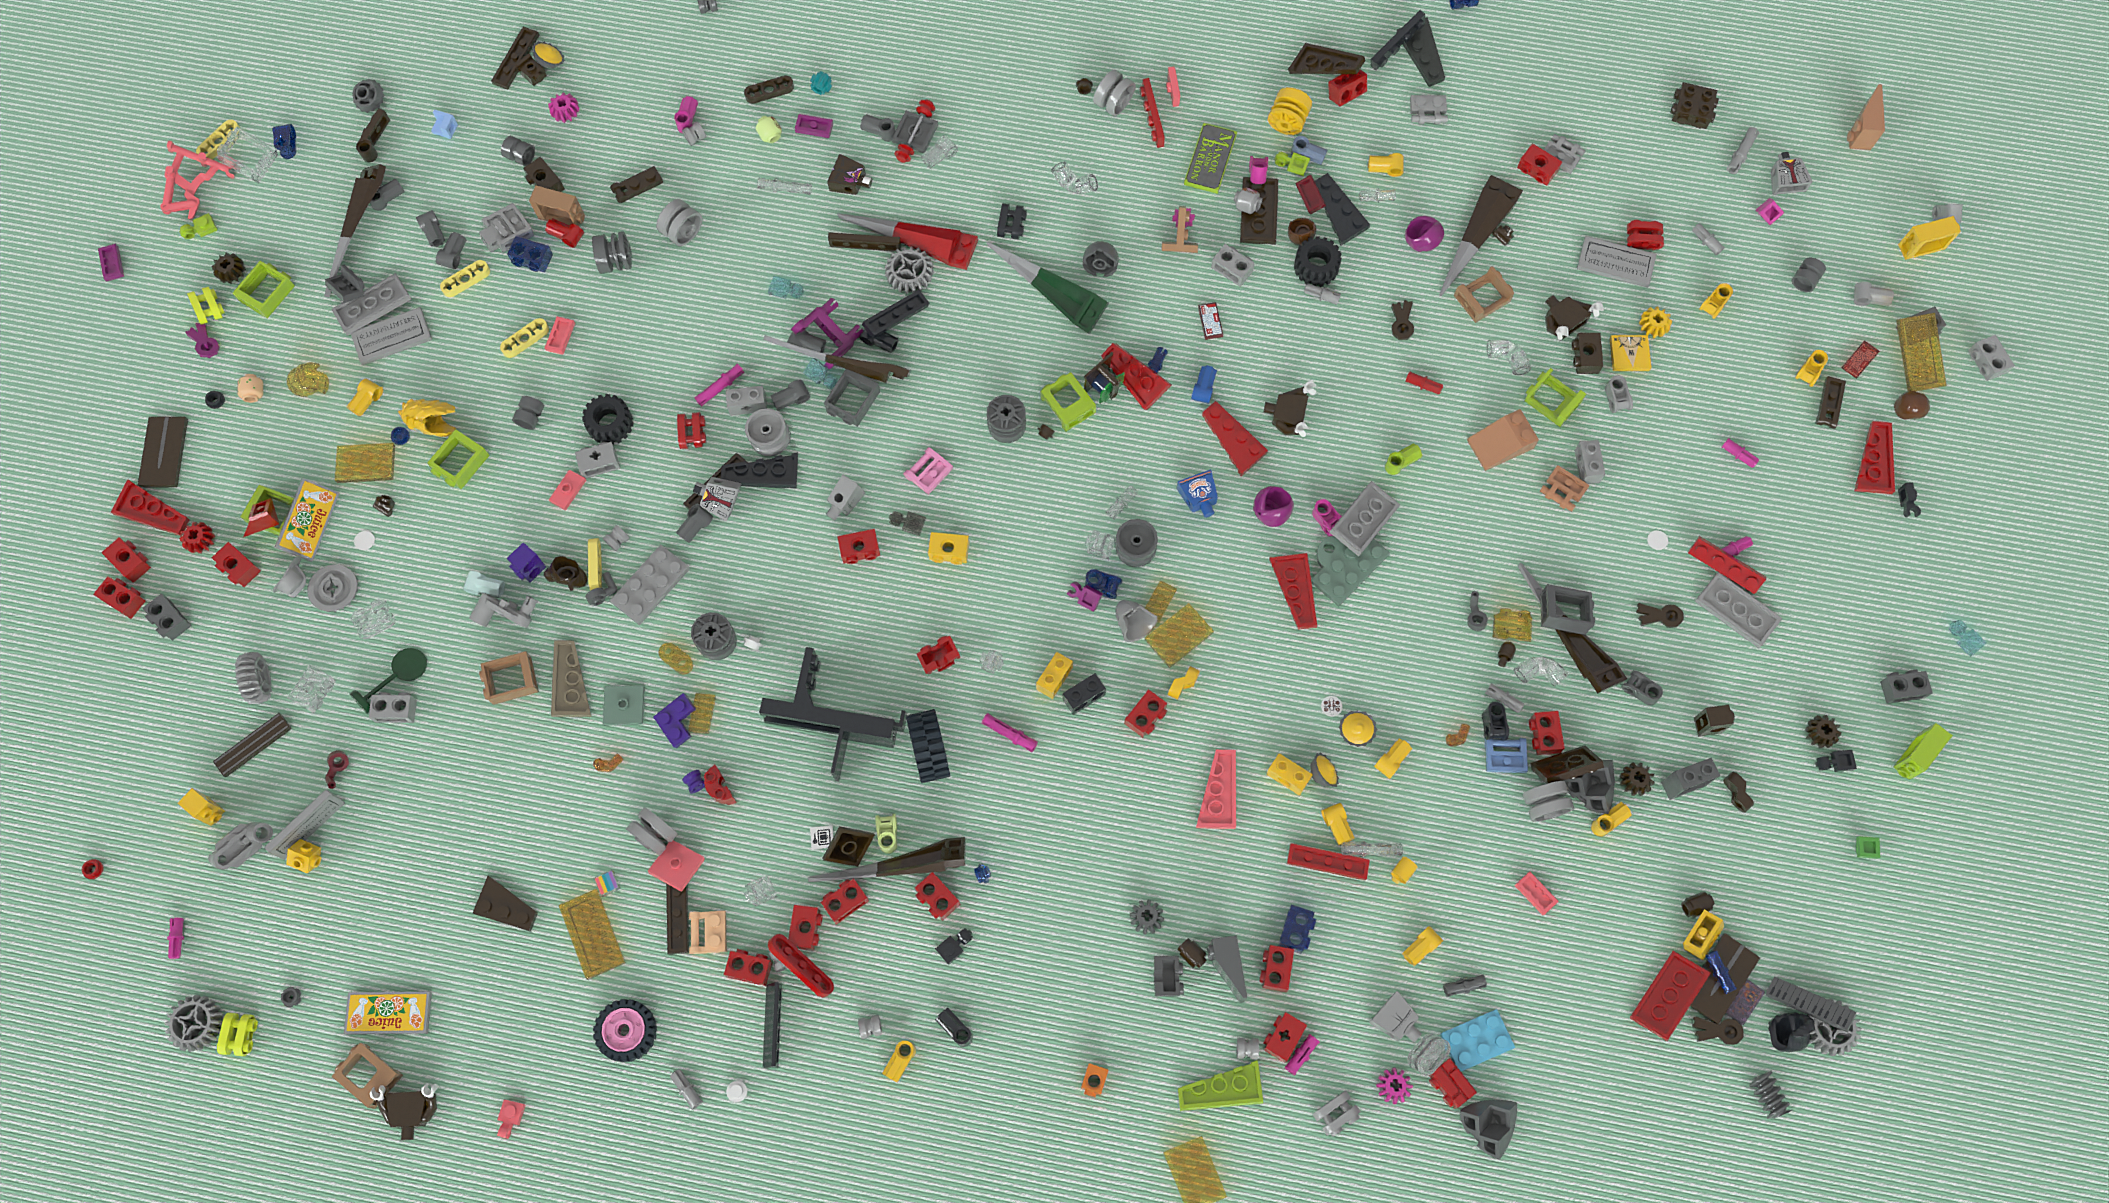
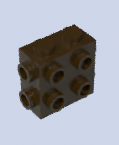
(1694, 105)

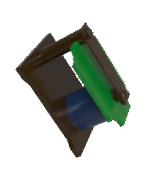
(1103, 380)

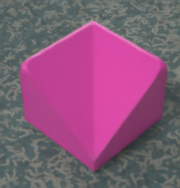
(1769, 211)

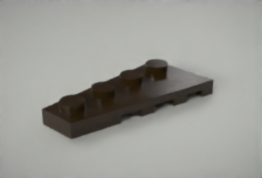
(1324, 60)

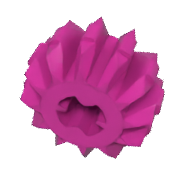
(563, 107)
(1389, 1091)

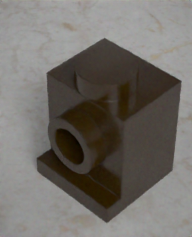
(531, 70)

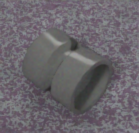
(517, 150)
(1808, 274)
(527, 413)

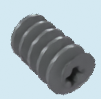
(1769, 1095)

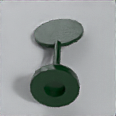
(406, 666)

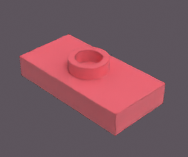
(1172, 86)
(560, 335)
(567, 490)
(1536, 893)

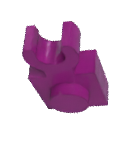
(1087, 596)

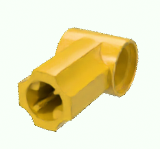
(1389, 164)
(367, 393)
(1391, 761)
(1616, 816)
(1336, 818)
(1403, 870)
(1425, 943)
(898, 1062)

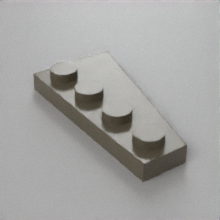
(568, 688)

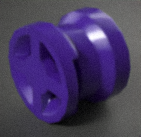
(694, 781)

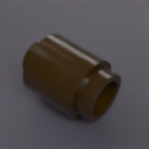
(1697, 903)
(1192, 953)

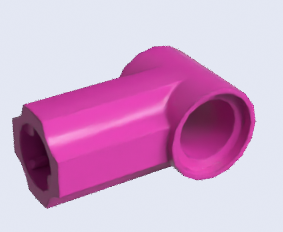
(686, 113)

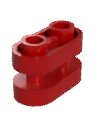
(1645, 235)
(697, 423)

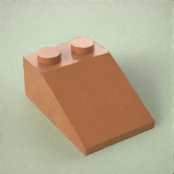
(1869, 124)
(1503, 440)

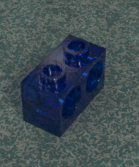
(531, 251)
(1291, 927)

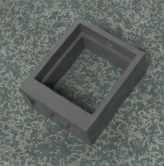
(859, 381)
(1566, 595)
(1692, 777)

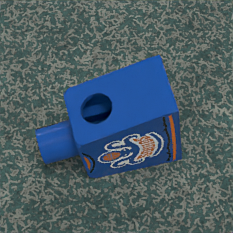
(1199, 492)

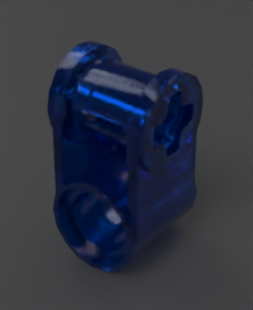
(285, 140)
(1104, 583)

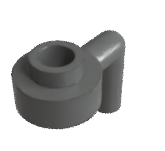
(597, 595)
(1476, 615)

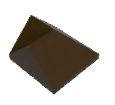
(848, 846)

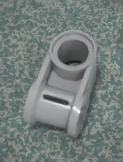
(1947, 210)
(1618, 398)

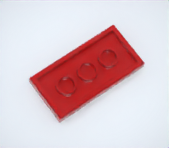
(1670, 995)

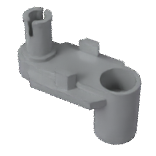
(488, 605)
(239, 845)

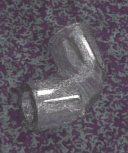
(1073, 182)
(1510, 351)
(1540, 667)

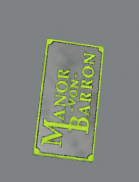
(1210, 158)

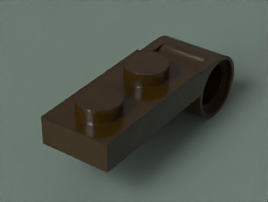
(371, 135)

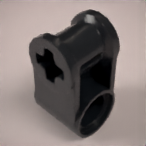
(1495, 725)

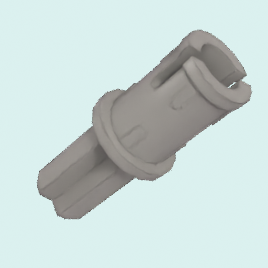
(1708, 239)
(1322, 293)
(1504, 698)
(686, 1089)

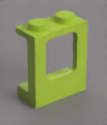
(1565, 409)
(1075, 412)

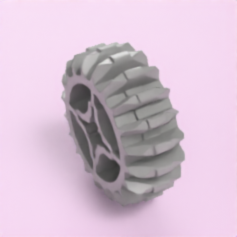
(905, 279)
(253, 678)
(185, 1039)
(1825, 1041)

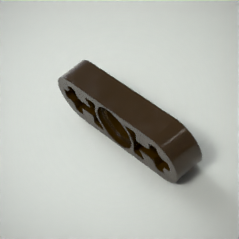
(769, 83)

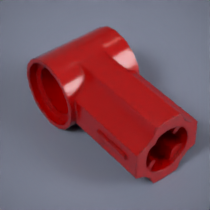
(567, 233)

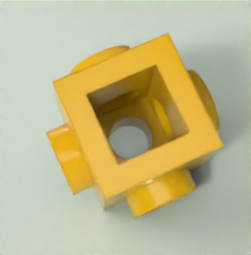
(304, 856)

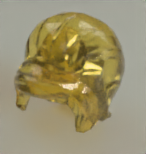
(306, 380)

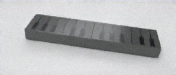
(1811, 1004)

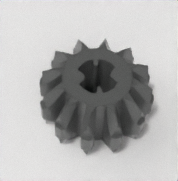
(1141, 920)

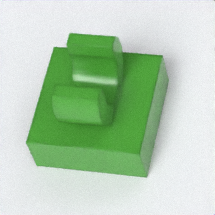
(1868, 847)

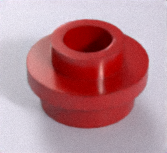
(87, 867)

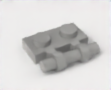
(1428, 105)
(1568, 158)

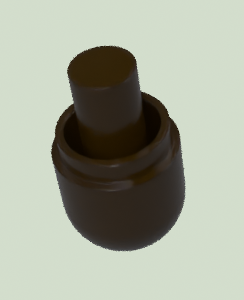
(1506, 653)

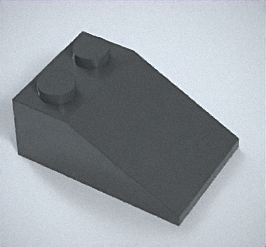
(1227, 961)

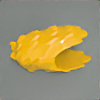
(426, 416)

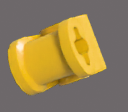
(1716, 302)
(1810, 369)

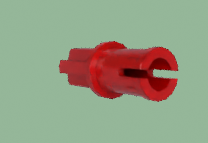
(1424, 383)

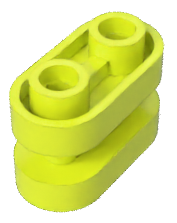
(214, 309)
(236, 1034)

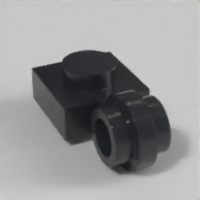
(1840, 760)
(950, 949)

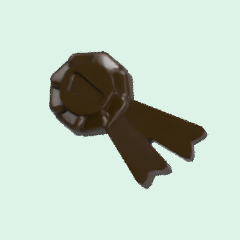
(1402, 327)
(1669, 615)
(1728, 1031)

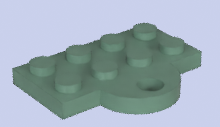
(1344, 570)

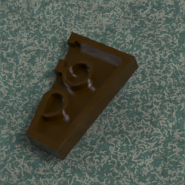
(503, 906)

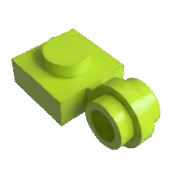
(1297, 163)
(202, 225)

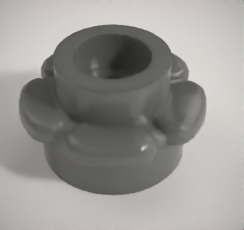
(285, 997)

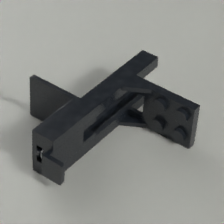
(846, 725)

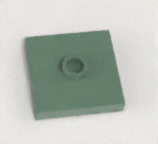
(623, 705)

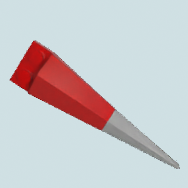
(939, 243)

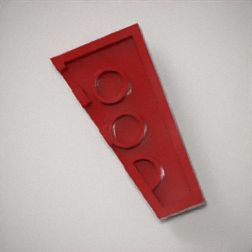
(1138, 378)
(1239, 444)
(1296, 585)

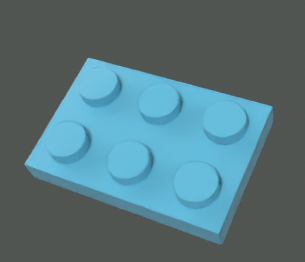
(1478, 1040)

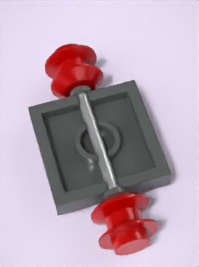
(915, 131)

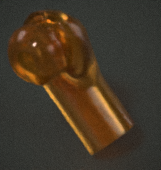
(1458, 738)
(607, 765)

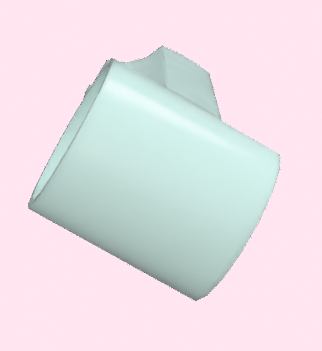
(479, 583)

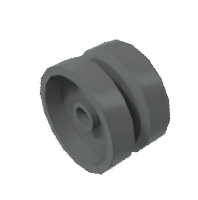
(1136, 542)

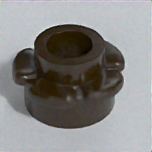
(1084, 86)
(1045, 432)

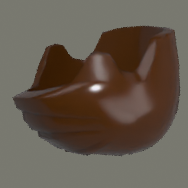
(1301, 230)
(1912, 405)

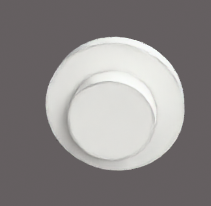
(752, 642)
(736, 1091)

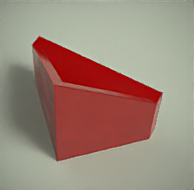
(261, 517)

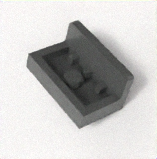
(346, 286)

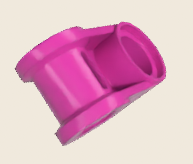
(1258, 169)
(1328, 519)

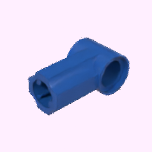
(1203, 389)

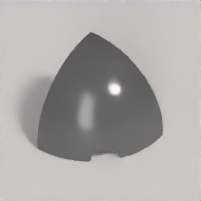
(1595, 788)
(1490, 1124)

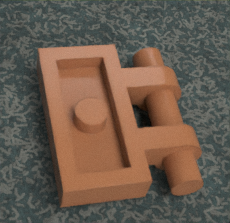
(1566, 483)

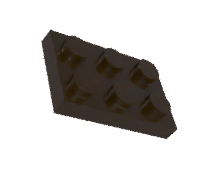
(1567, 765)

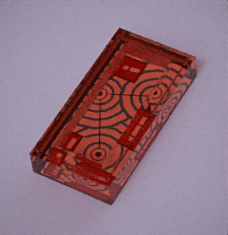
(1860, 359)

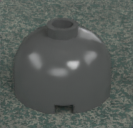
(1100, 258)

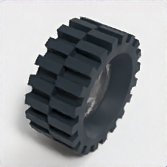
(928, 746)

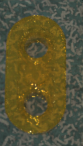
(675, 657)

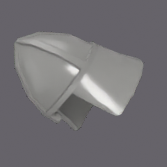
(1134, 620)

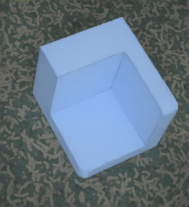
(444, 125)

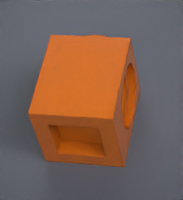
(1101, 1073)

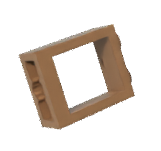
(556, 205)
(502, 663)

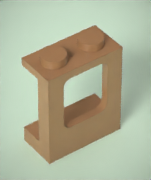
(1472, 306)
(384, 1076)

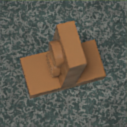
(1182, 234)

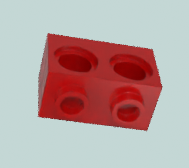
(1347, 87)
(120, 596)
(1142, 711)
(1552, 733)
(941, 893)
(848, 905)
(1282, 969)
(747, 973)

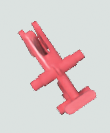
(172, 178)

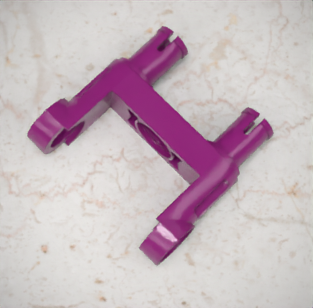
(827, 325)

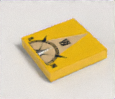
(1630, 353)

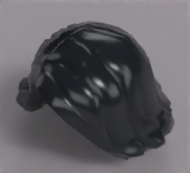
(1790, 1031)

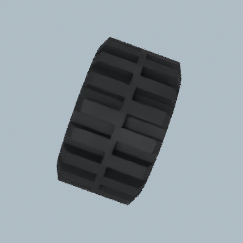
(1320, 249)
(601, 407)

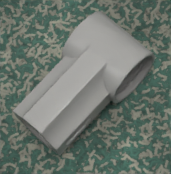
(1866, 294)

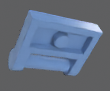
(1506, 761)

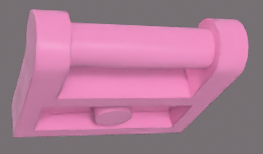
(932, 475)

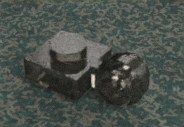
(912, 523)

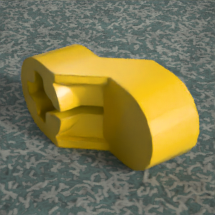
(1183, 682)

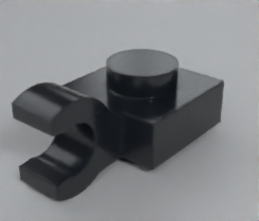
(1907, 497)

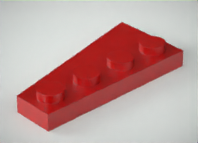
(1877, 462)
(146, 509)

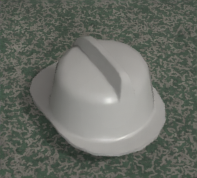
(292, 580)

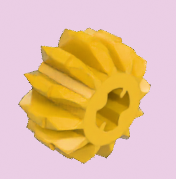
(1655, 322)

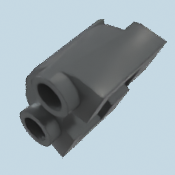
(1167, 976)

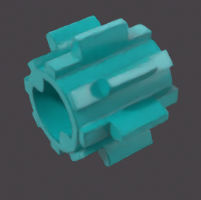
(820, 83)

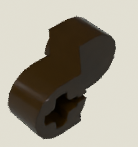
(1737, 786)

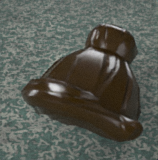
(566, 572)

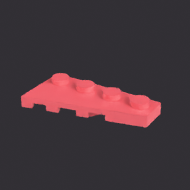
(1219, 800)

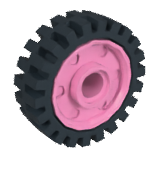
(609, 1026)

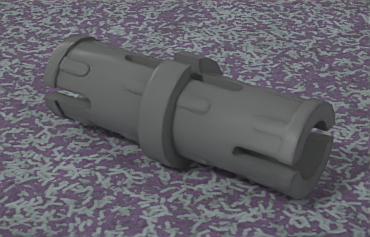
(1464, 985)

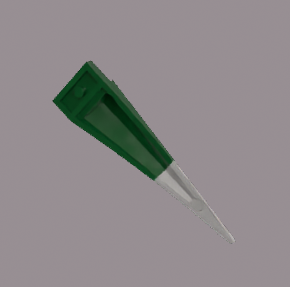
(1074, 301)

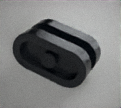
(1016, 229)

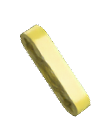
(218, 133)
(474, 267)
(510, 341)
(594, 563)

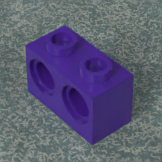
(525, 563)

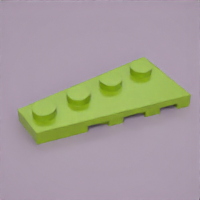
(1225, 1089)

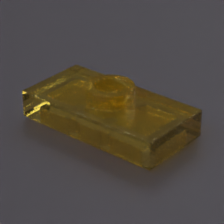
(1160, 599)
(702, 716)

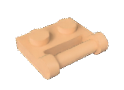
(714, 932)

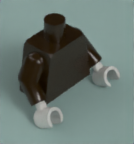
(1568, 315)
(1290, 410)
(406, 1109)

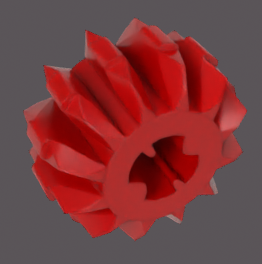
(197, 537)

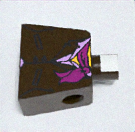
(848, 176)

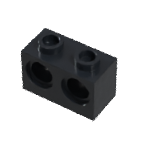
(1084, 693)

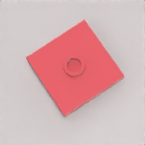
(676, 865)

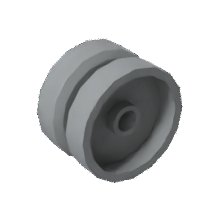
(1114, 93)
(679, 222)
(767, 432)
(1548, 801)
(652, 830)

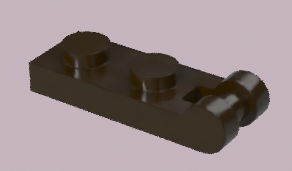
(636, 184)
(1831, 402)

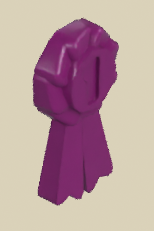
(204, 345)

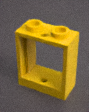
(1929, 237)

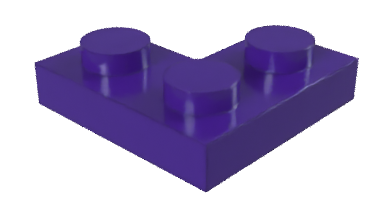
(671, 719)

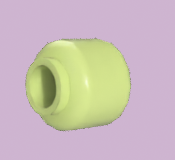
(768, 129)

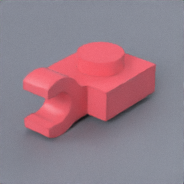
(510, 1114)

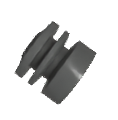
(608, 253)
(1010, 427)
(723, 639)

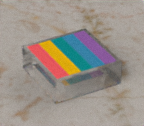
(607, 883)

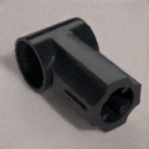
(884, 341)
(953, 1027)

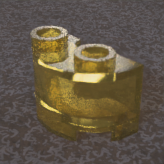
(1513, 625)

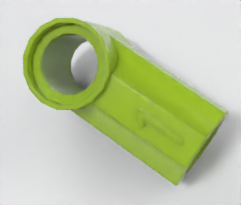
(1403, 459)

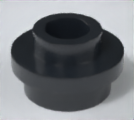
(211, 396)

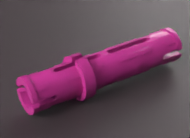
(716, 387)
(1012, 734)

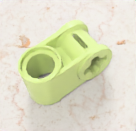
(887, 829)

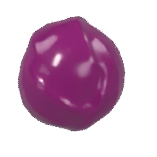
(1424, 233)
(1273, 506)

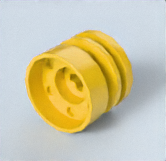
(1289, 111)

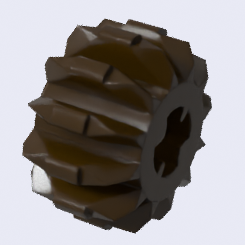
(228, 268)
(1828, 727)
(1634, 785)

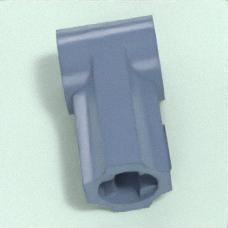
(1308, 150)

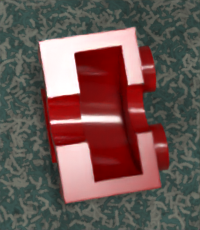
(939, 656)
(713, 784)

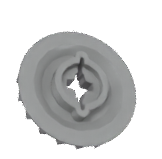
(323, 580)

